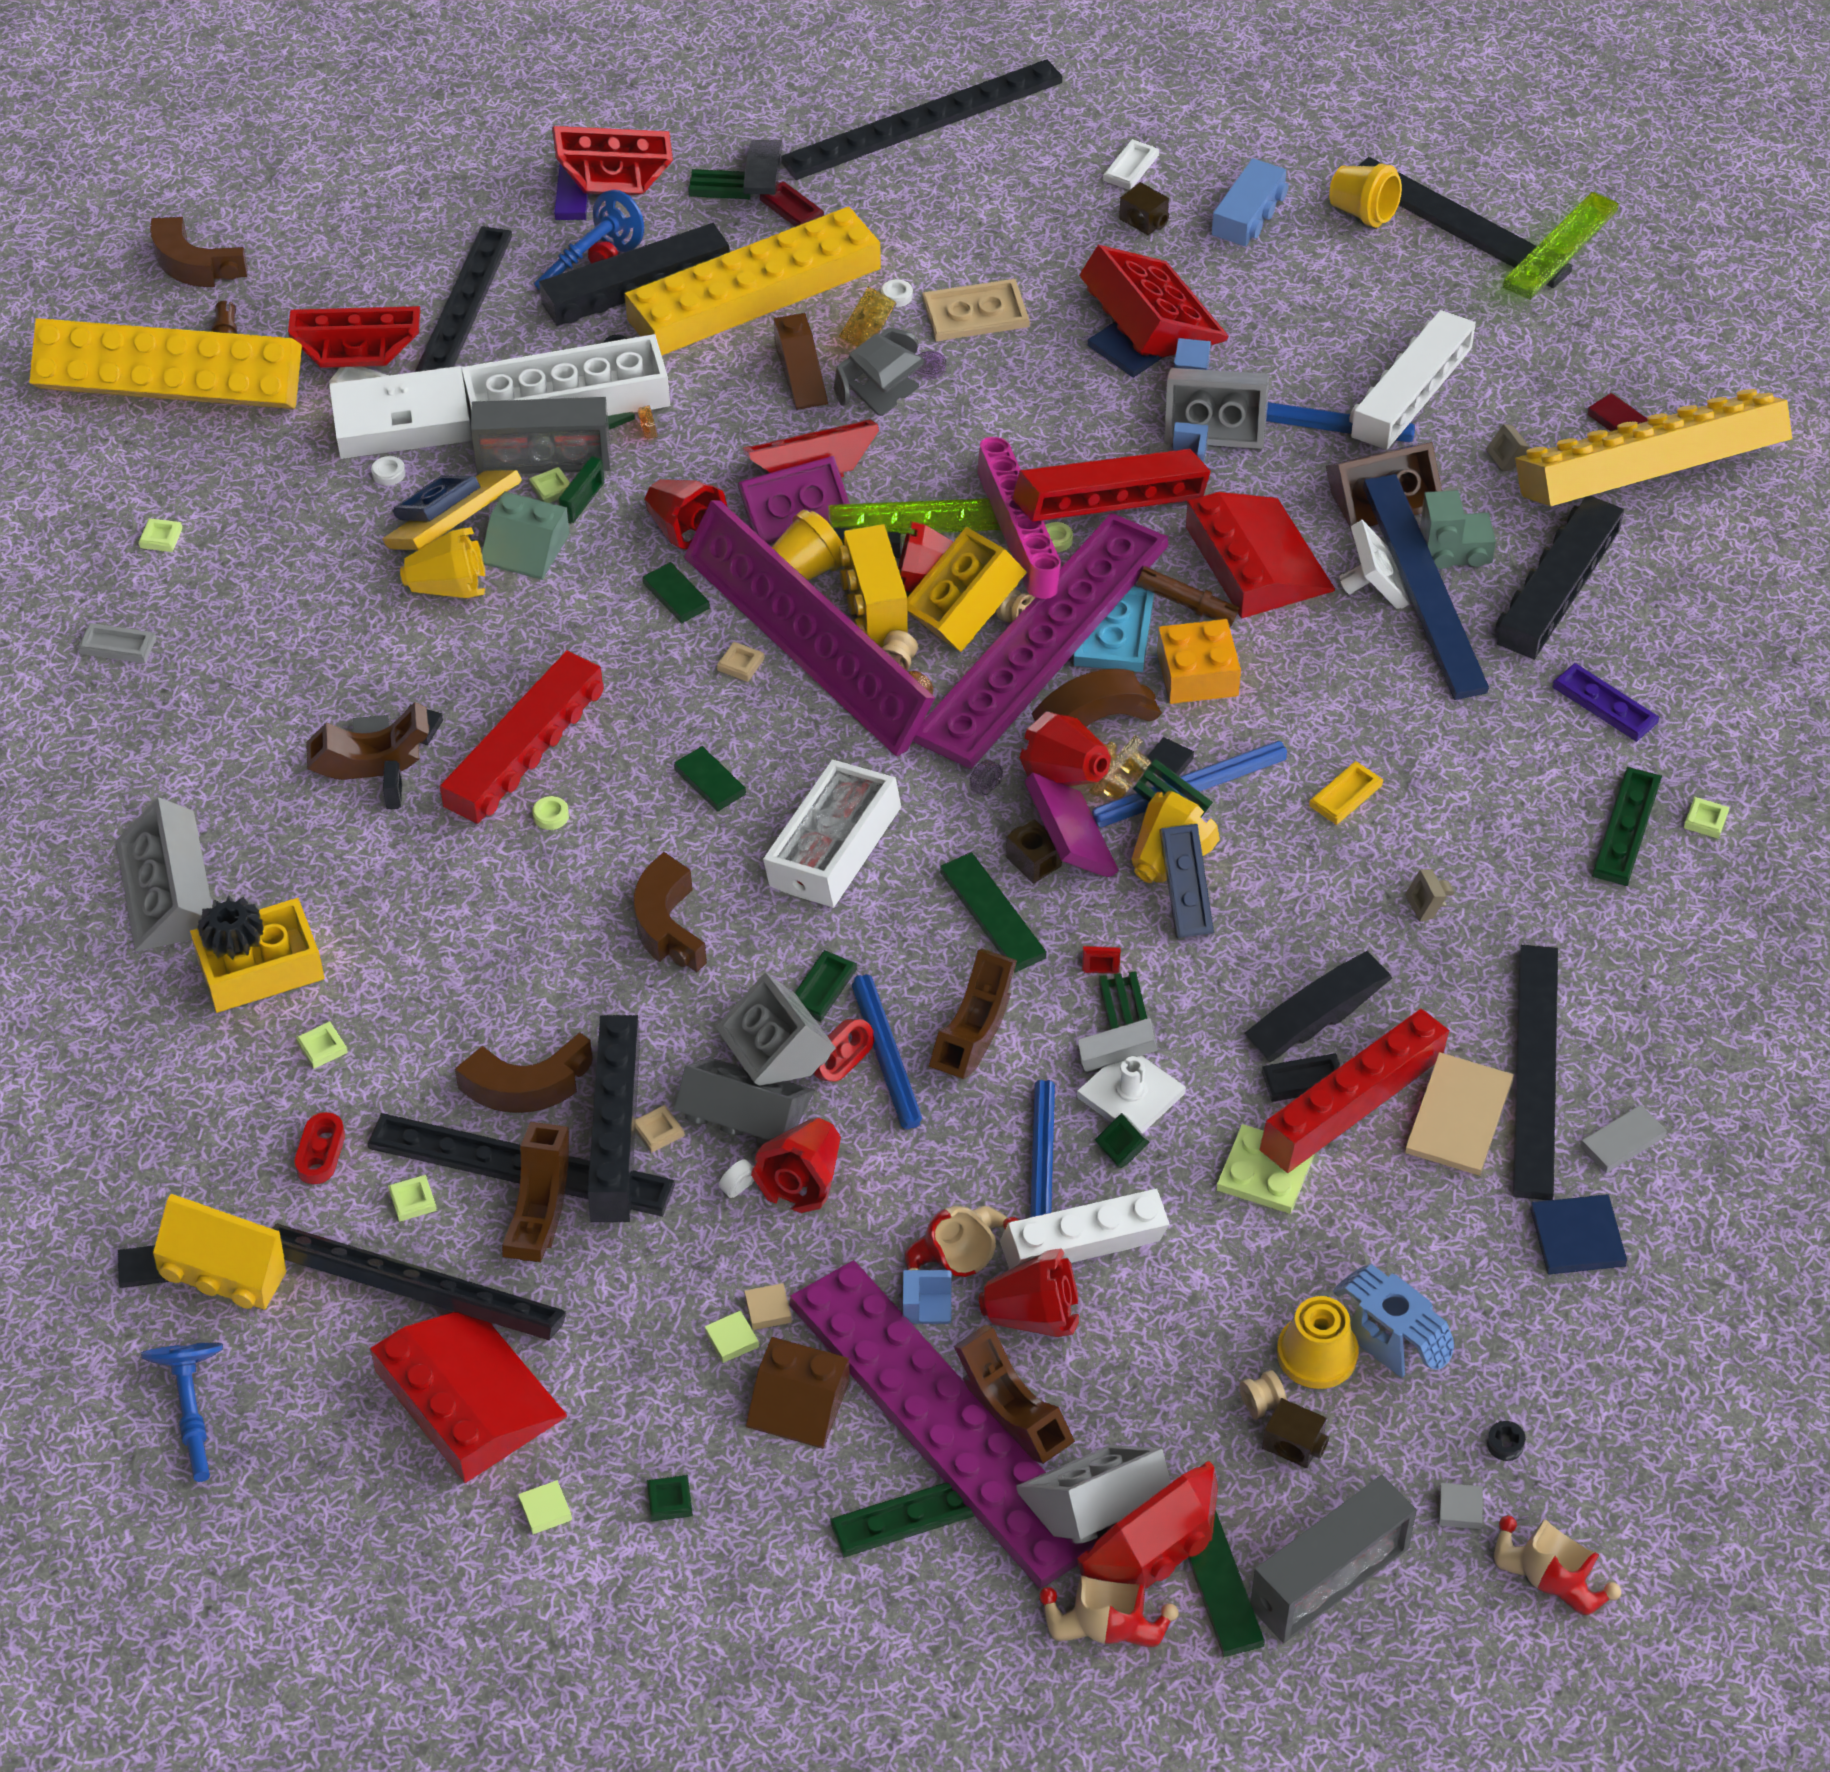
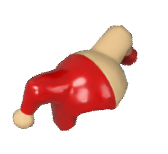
(958, 1240)
(1553, 1565)
(1106, 1614)

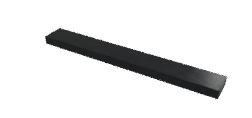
(1466, 224)
(465, 299)
(1536, 1073)
(498, 1159)
(420, 1283)

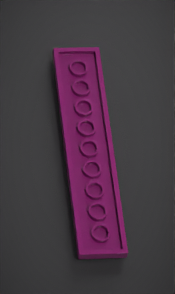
(809, 628)
(1040, 641)
(936, 1414)

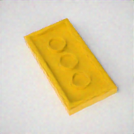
(417, 534)

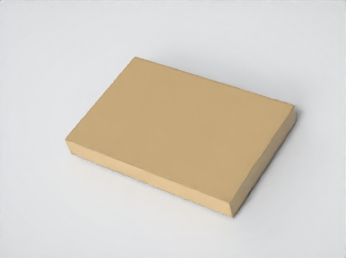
(975, 309)
(1459, 1113)

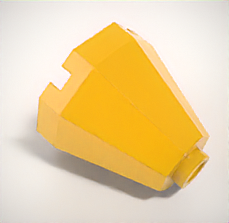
(446, 566)
(1167, 812)

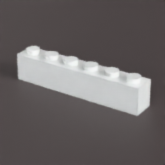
(1412, 379)

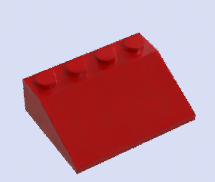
(1148, 301)
(1255, 551)
(465, 1390)

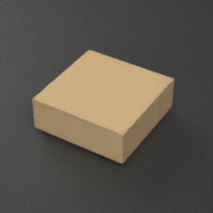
(740, 661)
(658, 1128)
(768, 1306)

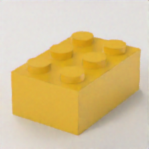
(873, 582)
(280, 963)

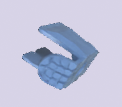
(1401, 1312)

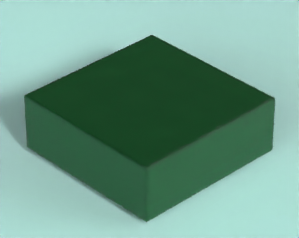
(1122, 1141)
(669, 1498)

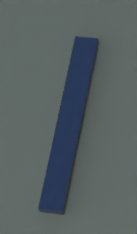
(1425, 587)

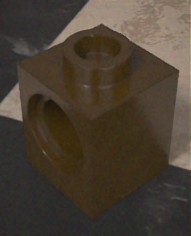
(1144, 208)
(1032, 851)
(1295, 1433)

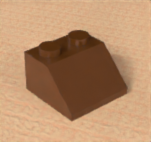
(798, 1392)

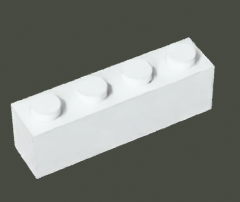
(1088, 1229)

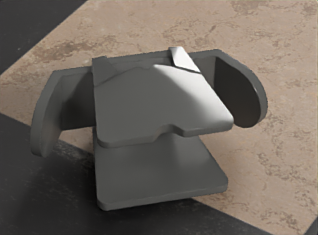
(887, 362)

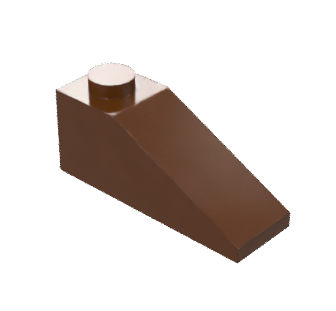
(799, 360)

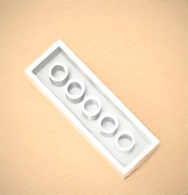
(622, 371)

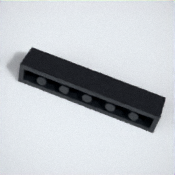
(605, 282)
(1559, 576)
(614, 1119)

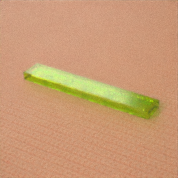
(1560, 245)
(936, 514)

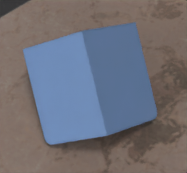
(1192, 354)
(1191, 437)
(927, 1296)

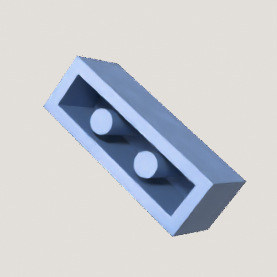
(1250, 202)

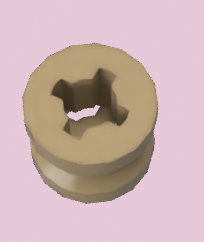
(1013, 605)
(900, 647)
(1262, 1393)

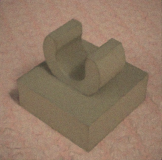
(1506, 447)
(1428, 894)

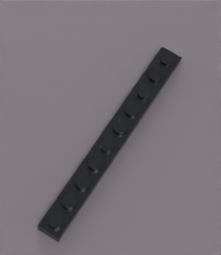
(921, 119)

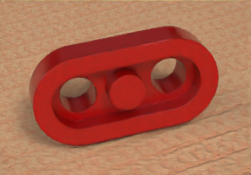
(846, 1054)
(318, 1150)

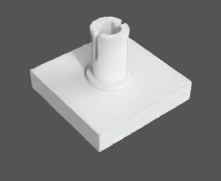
(1375, 568)
(1132, 1088)

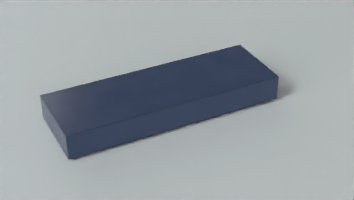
(1186, 881)

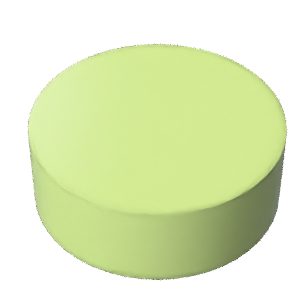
(1060, 535)
(550, 813)

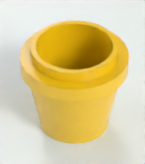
(1367, 192)
(810, 545)
(1318, 1344)

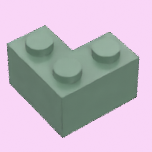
(1455, 536)

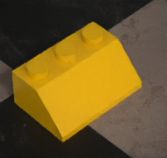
(964, 588)
(219, 1253)

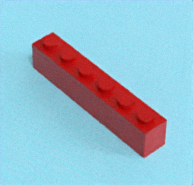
(1110, 484)
(522, 737)
(1353, 1090)

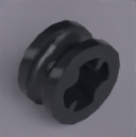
(1496, 1446)

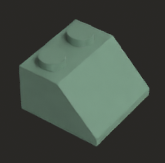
(525, 535)

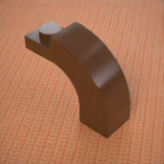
(191, 263)
(1101, 695)
(362, 755)
(656, 894)
(971, 1031)
(526, 1087)
(540, 1192)
(993, 1381)

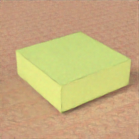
(549, 484)
(160, 535)
(1706, 817)
(321, 1045)
(412, 1198)
(731, 1336)
(545, 1507)

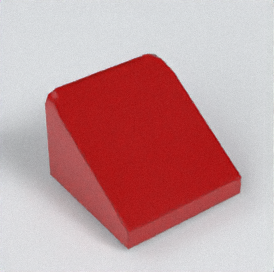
(1101, 959)

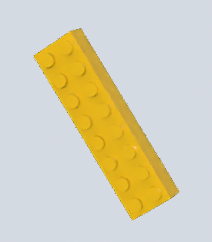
(754, 280)
(165, 363)
(1653, 447)

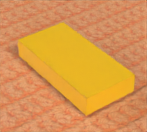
(1346, 792)

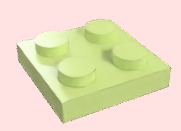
(1256, 1177)

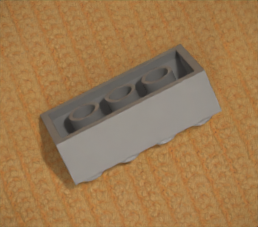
(163, 875)

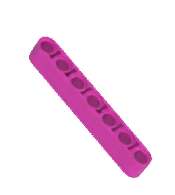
(1026, 539)

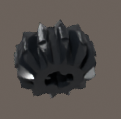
(230, 927)

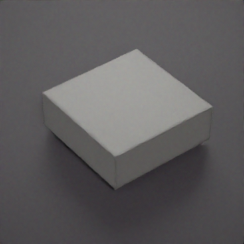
(1460, 1505)

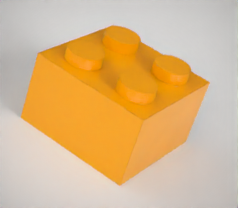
(1198, 661)

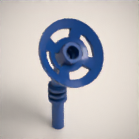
(609, 225)
(192, 1427)

